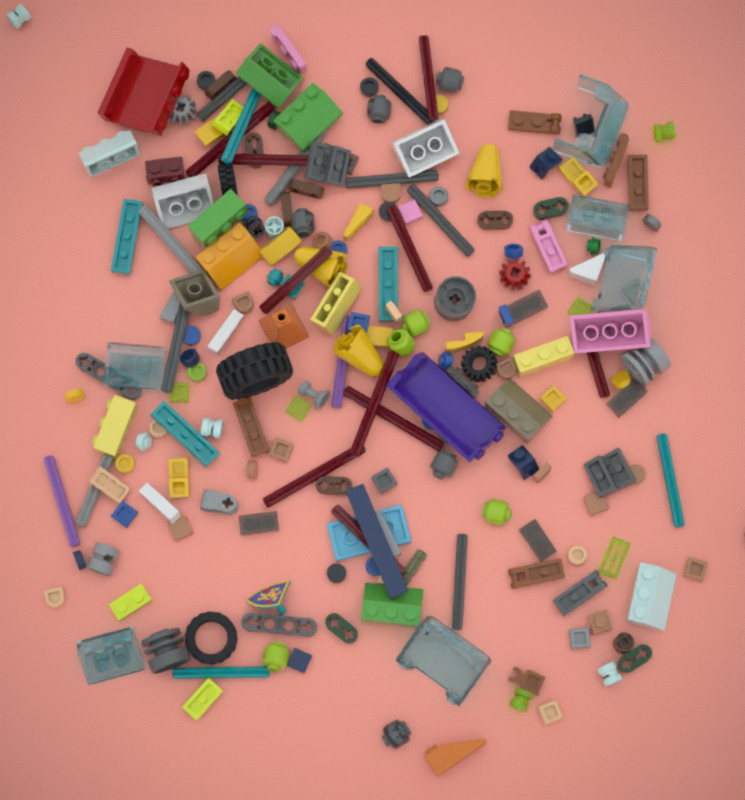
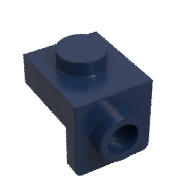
(545, 162)
(524, 462)

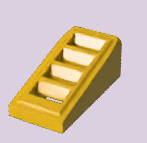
(358, 220)

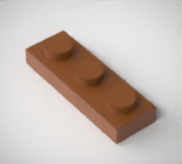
(638, 183)
(251, 427)

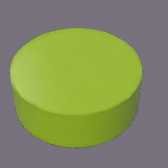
(197, 373)

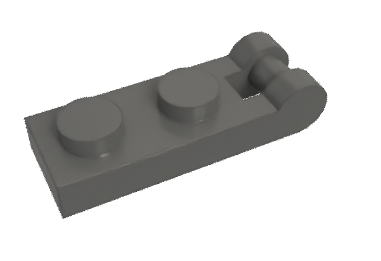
(579, 593)

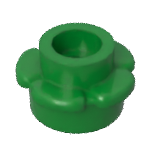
(594, 246)

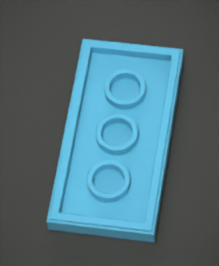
(347, 545)

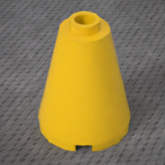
(485, 174)
(327, 270)
(359, 351)

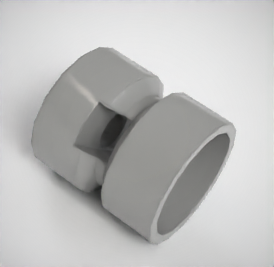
(103, 558)

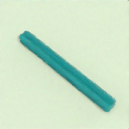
(241, 126)
(670, 480)
(220, 672)

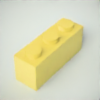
(336, 303)
(543, 356)
(114, 426)

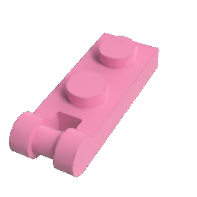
(287, 48)
(548, 246)

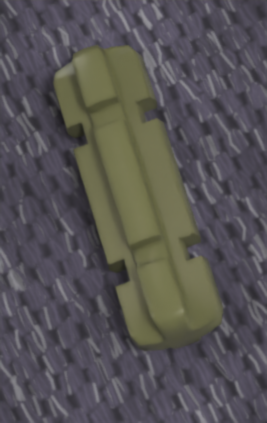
(413, 565)

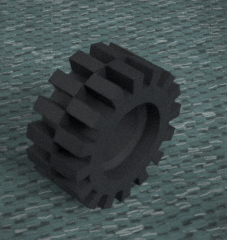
(227, 178)
(487, 371)

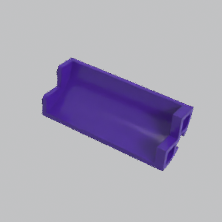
(446, 407)

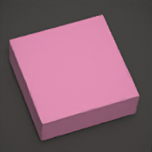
(410, 212)

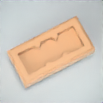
(109, 484)

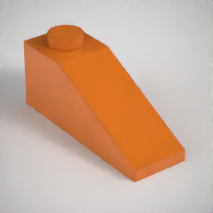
(448, 755)

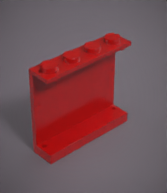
(143, 93)

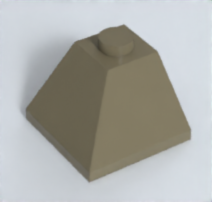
(196, 293)

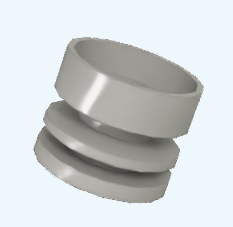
(642, 363)

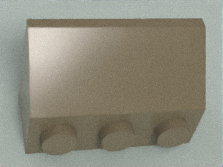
(518, 410)

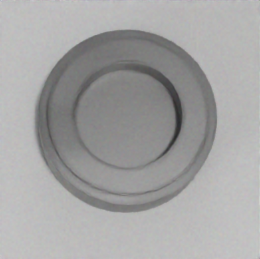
(438, 196)
(652, 222)

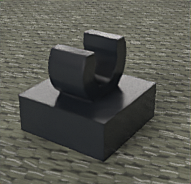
(584, 124)

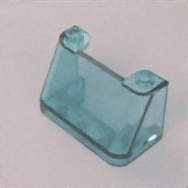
(625, 278)
(444, 658)

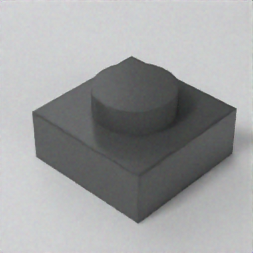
(384, 480)

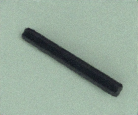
(398, 89)

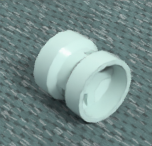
(18, 16)
(274, 224)
(208, 429)
(609, 674)

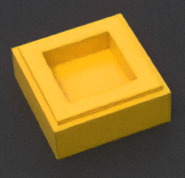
(553, 398)

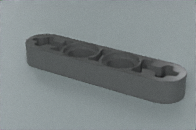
(85, 368)
(279, 622)

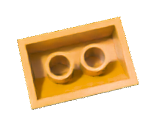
(229, 256)

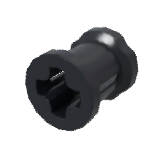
(252, 222)

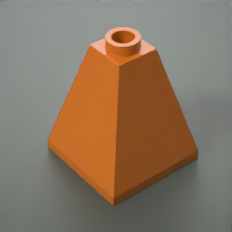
(284, 326)

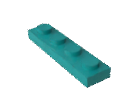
(126, 237)
(387, 281)
(184, 434)

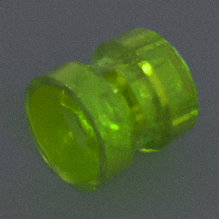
(664, 131)
(521, 699)

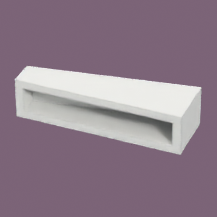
(225, 332)
(160, 503)

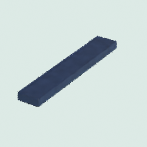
(376, 541)

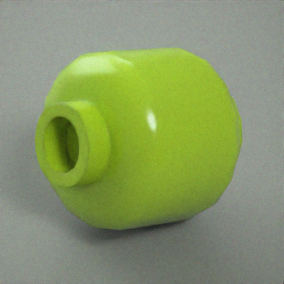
(416, 322)
(401, 342)
(501, 342)
(496, 512)
(275, 656)

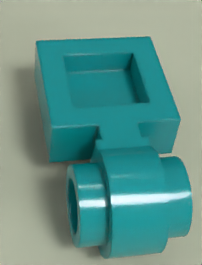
(275, 278)

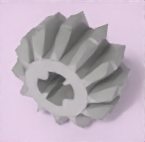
(188, 107)

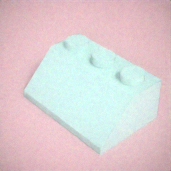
(109, 153)
(651, 596)

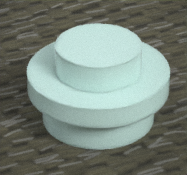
(143, 441)

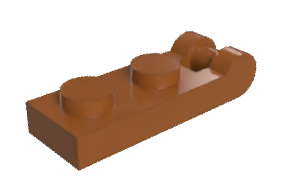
(534, 122)
(616, 158)
(537, 573)

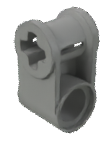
(215, 502)

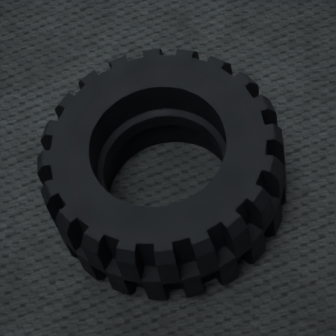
(254, 370)

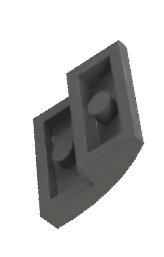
(327, 164)
(610, 473)

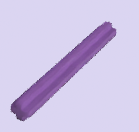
(341, 370)
(61, 500)

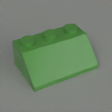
(269, 75)
(307, 117)
(217, 218)
(398, 611)

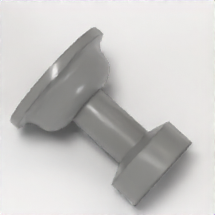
(319, 398)

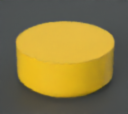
(442, 104)
(621, 379)
(74, 395)
(125, 463)

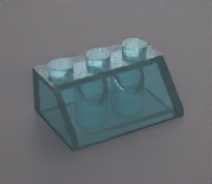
(597, 217)
(134, 365)
(110, 655)

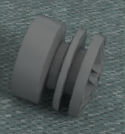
(464, 294)
(165, 650)

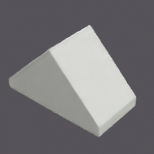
(588, 270)

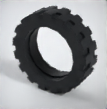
(201, 619)

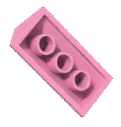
(611, 330)

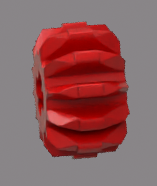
(507, 271)

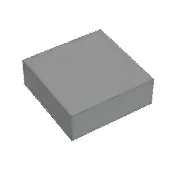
(579, 638)

